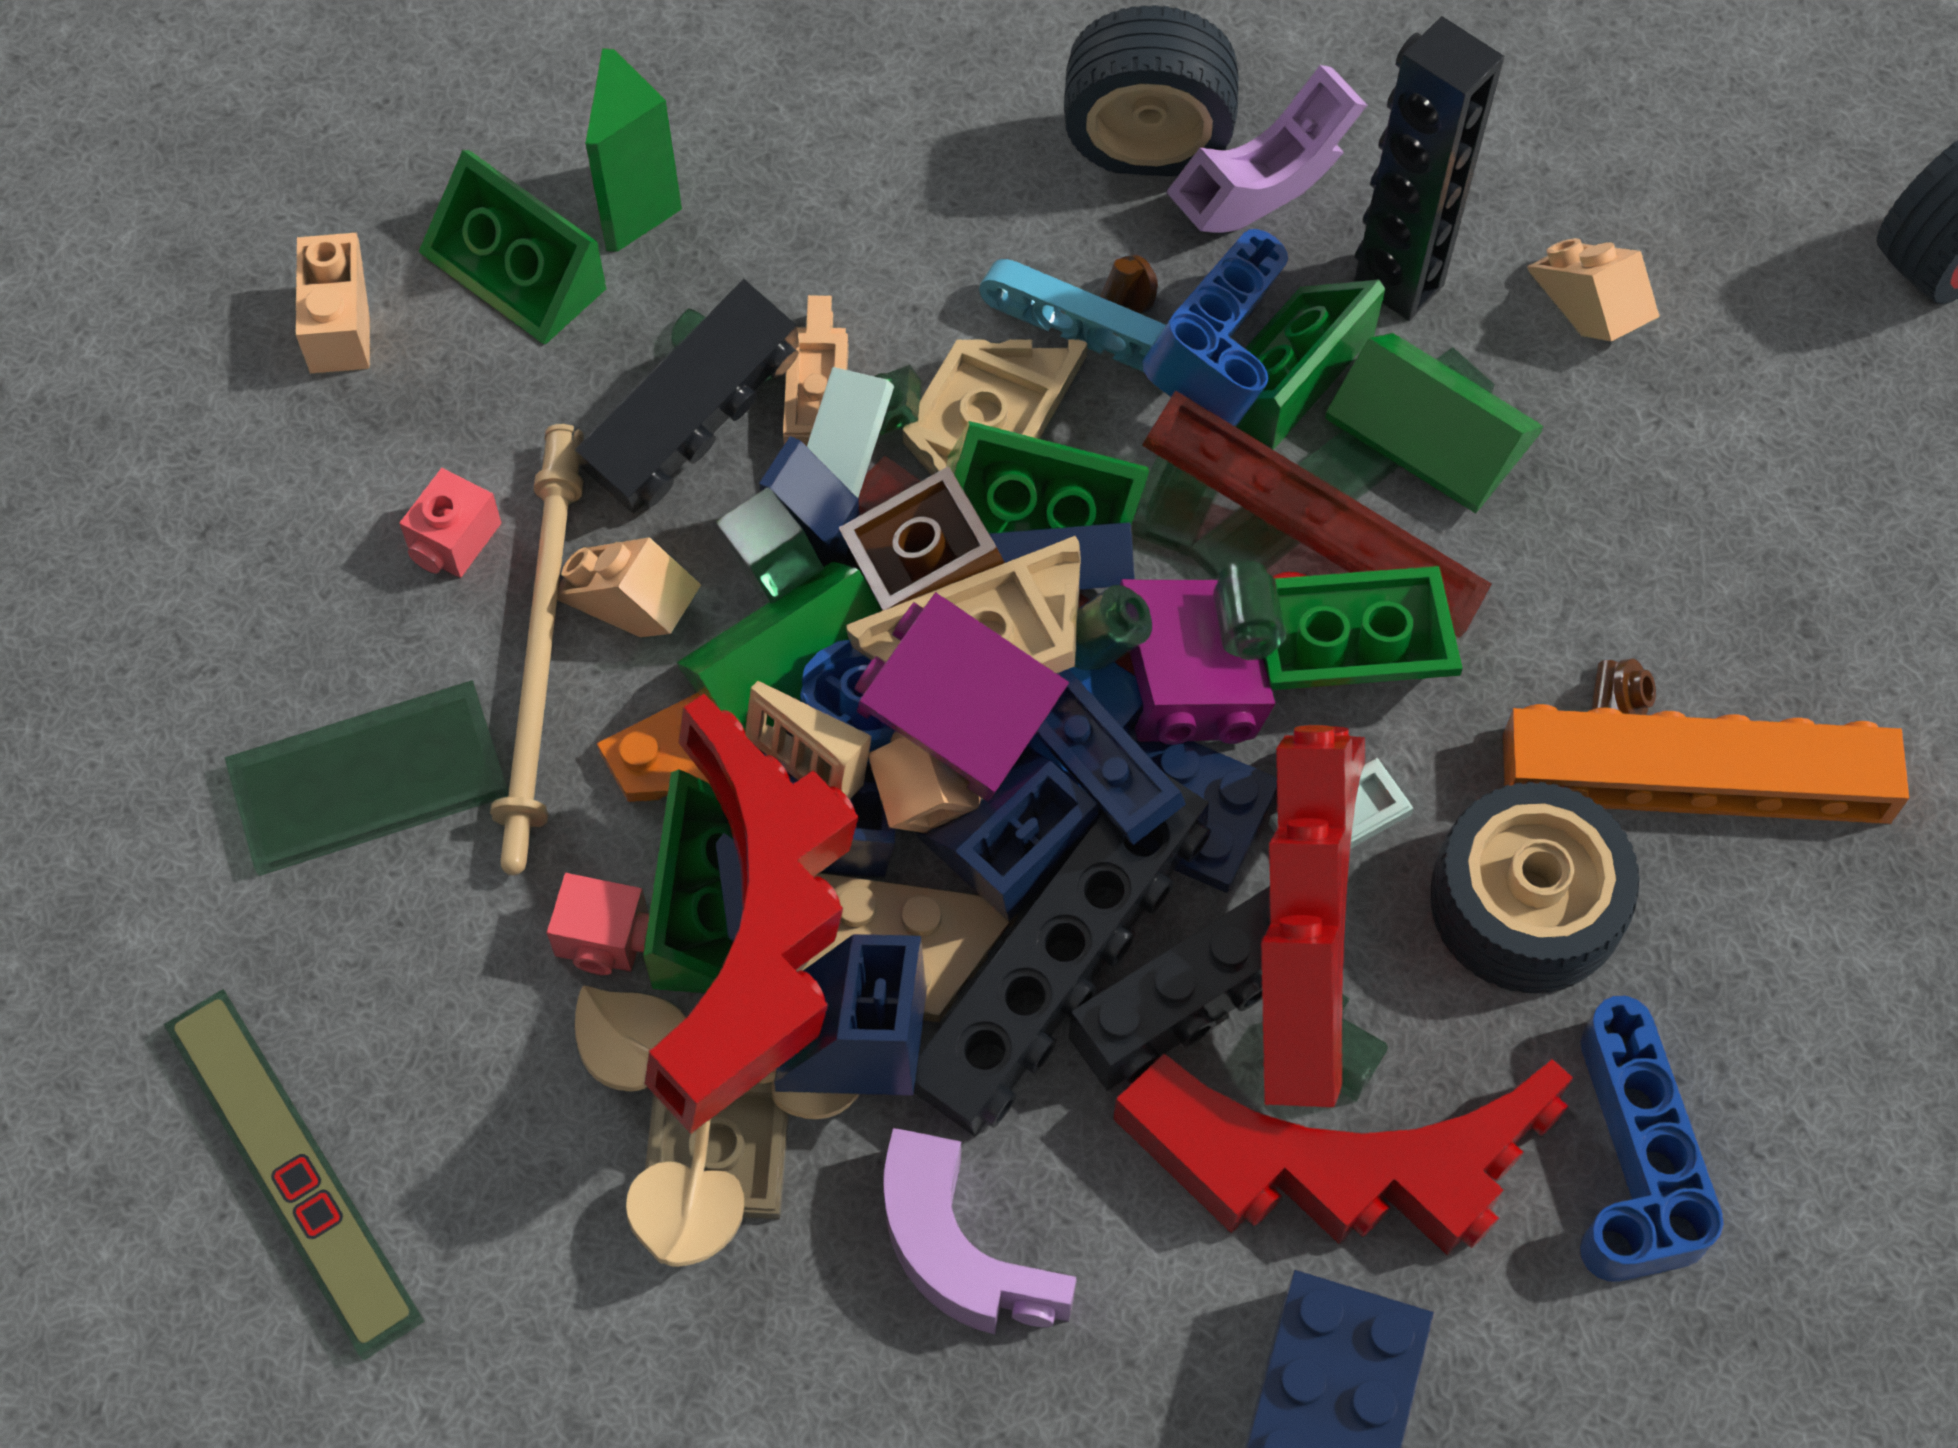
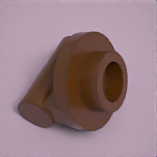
(1131, 284)
(1624, 687)

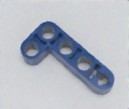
(1196, 344)
(1634, 1133)

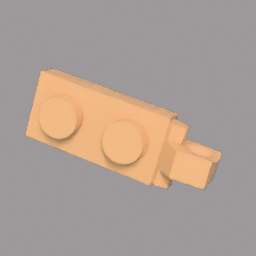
(807, 378)

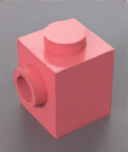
(449, 524)
(598, 924)

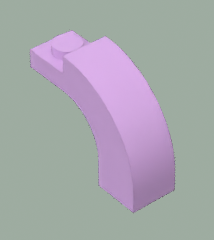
(1242, 184)
(939, 1258)

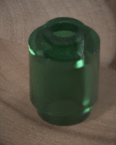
(1248, 611)
(1110, 627)

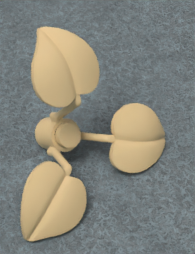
(671, 1208)

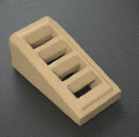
(818, 740)

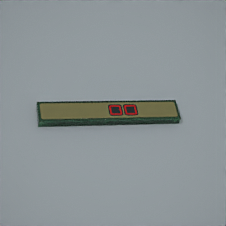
(294, 1175)

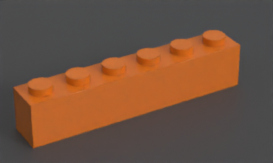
(1711, 763)

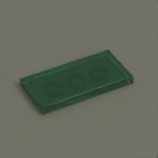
(365, 777)

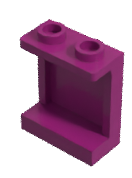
(1187, 677)
(960, 692)

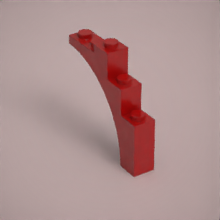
(1308, 895)
(758, 1004)
(1339, 1178)

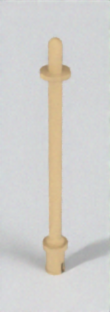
(558, 487)

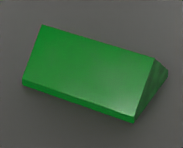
(630, 154)
(513, 250)
(1307, 350)
(1431, 420)
(1041, 484)
(1363, 629)
(779, 640)
(687, 911)

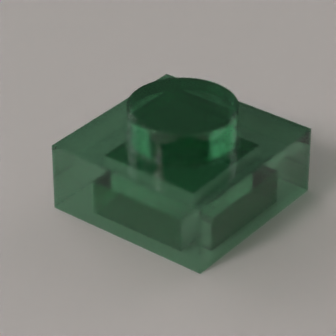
(904, 401)

